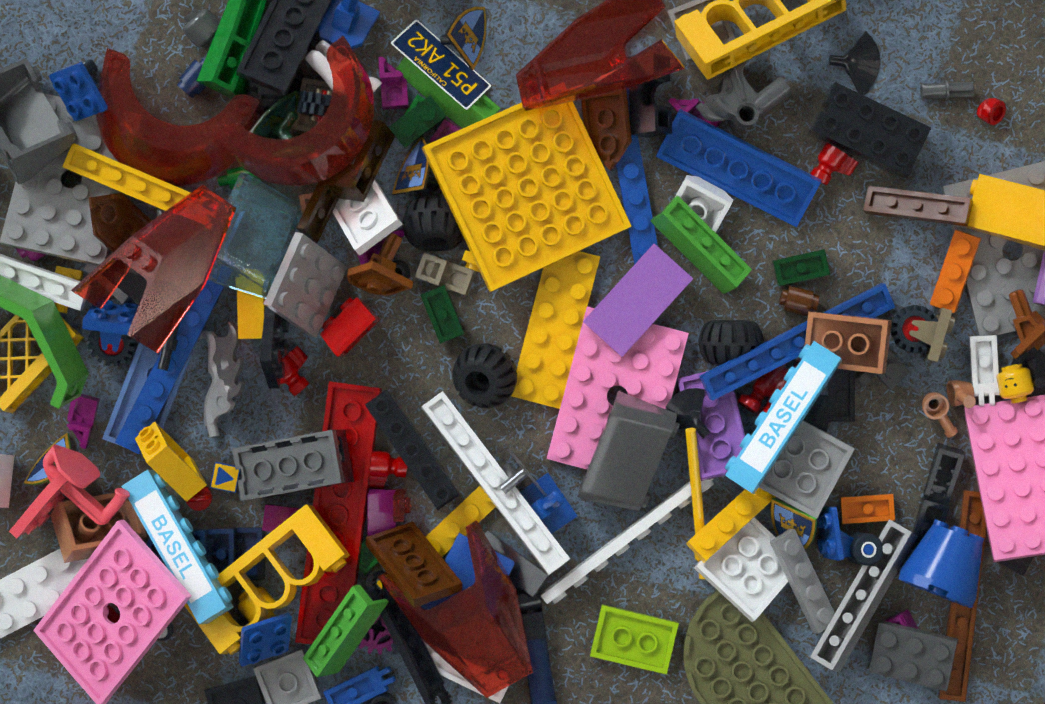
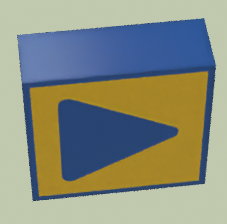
(225, 477)

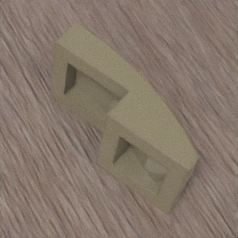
(445, 273)

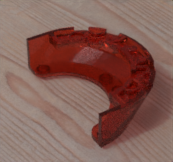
(326, 146)
(158, 148)

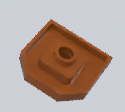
(379, 273)
(1028, 324)

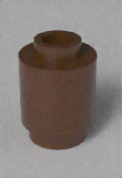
(798, 300)

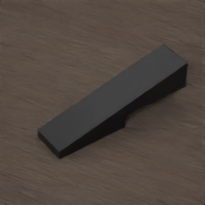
(938, 489)

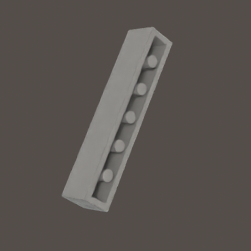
(863, 598)

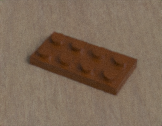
(413, 564)

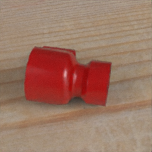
(833, 160)
(293, 362)
(382, 466)

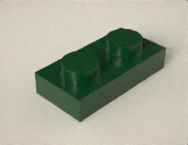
(417, 121)
(801, 267)
(442, 314)

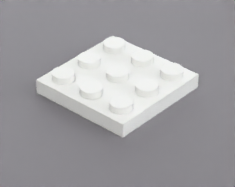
(746, 570)

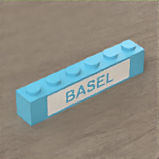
(783, 417)
(178, 546)

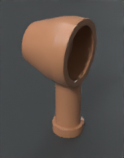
(963, 393)
(939, 412)

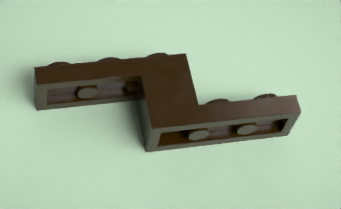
(348, 184)

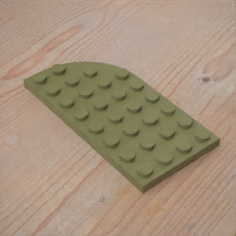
(743, 660)

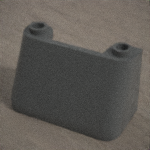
(28, 125)
(628, 453)

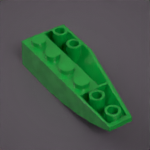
(229, 46)

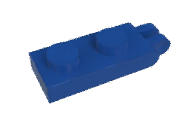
(360, 687)

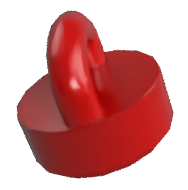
(991, 111)
(201, 500)

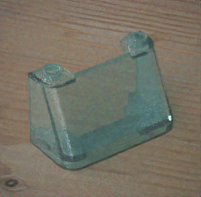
(254, 236)

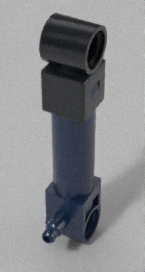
(540, 681)

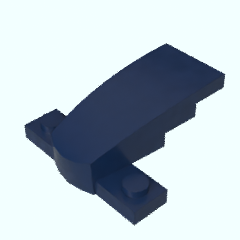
(227, 545)

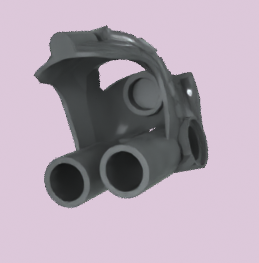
(737, 96)

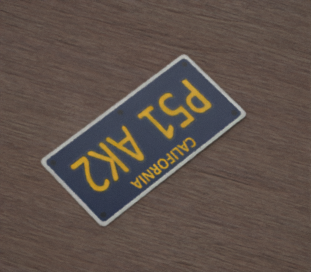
(441, 64)

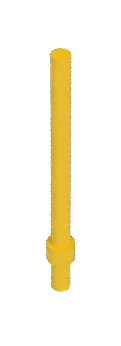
(695, 482)

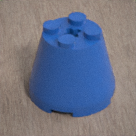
(946, 564)

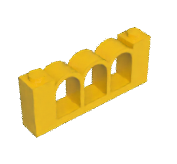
(714, 57)
(320, 542)

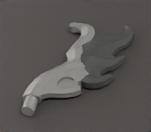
(225, 374)

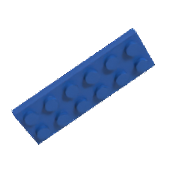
(738, 168)

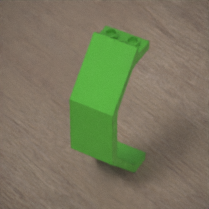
(51, 337)

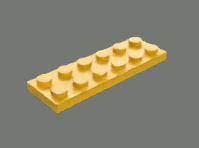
(555, 329)

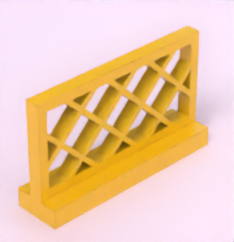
(33, 374)

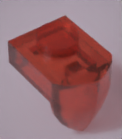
(401, 504)

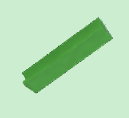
(478, 111)
(701, 245)
(343, 632)

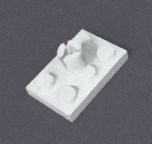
(367, 221)

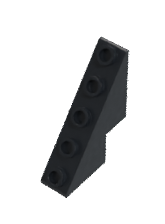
(412, 449)

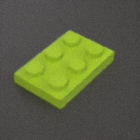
(634, 639)

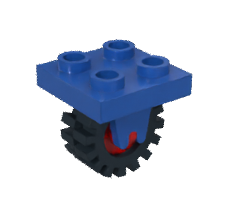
(109, 332)

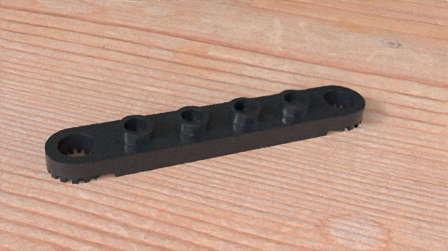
(409, 645)

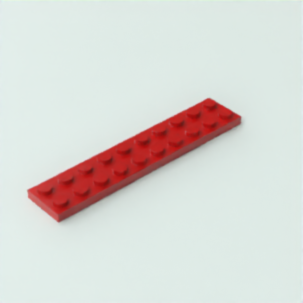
(341, 506)

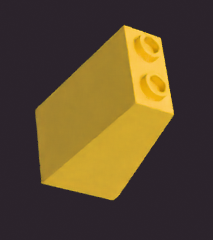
(1008, 211)

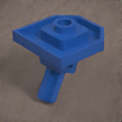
(348, 19)
(552, 509)

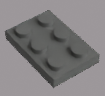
(913, 655)

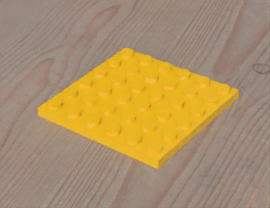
(525, 189)

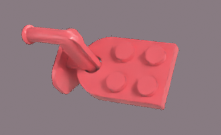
(68, 477)

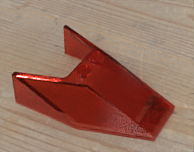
(593, 57)
(174, 258)
(479, 627)

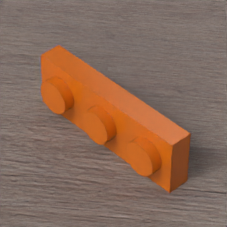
(955, 270)

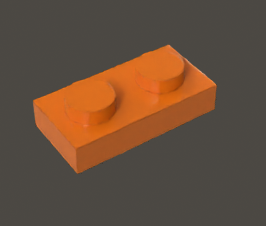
(867, 508)

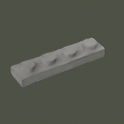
(803, 580)

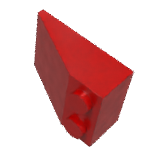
(349, 326)

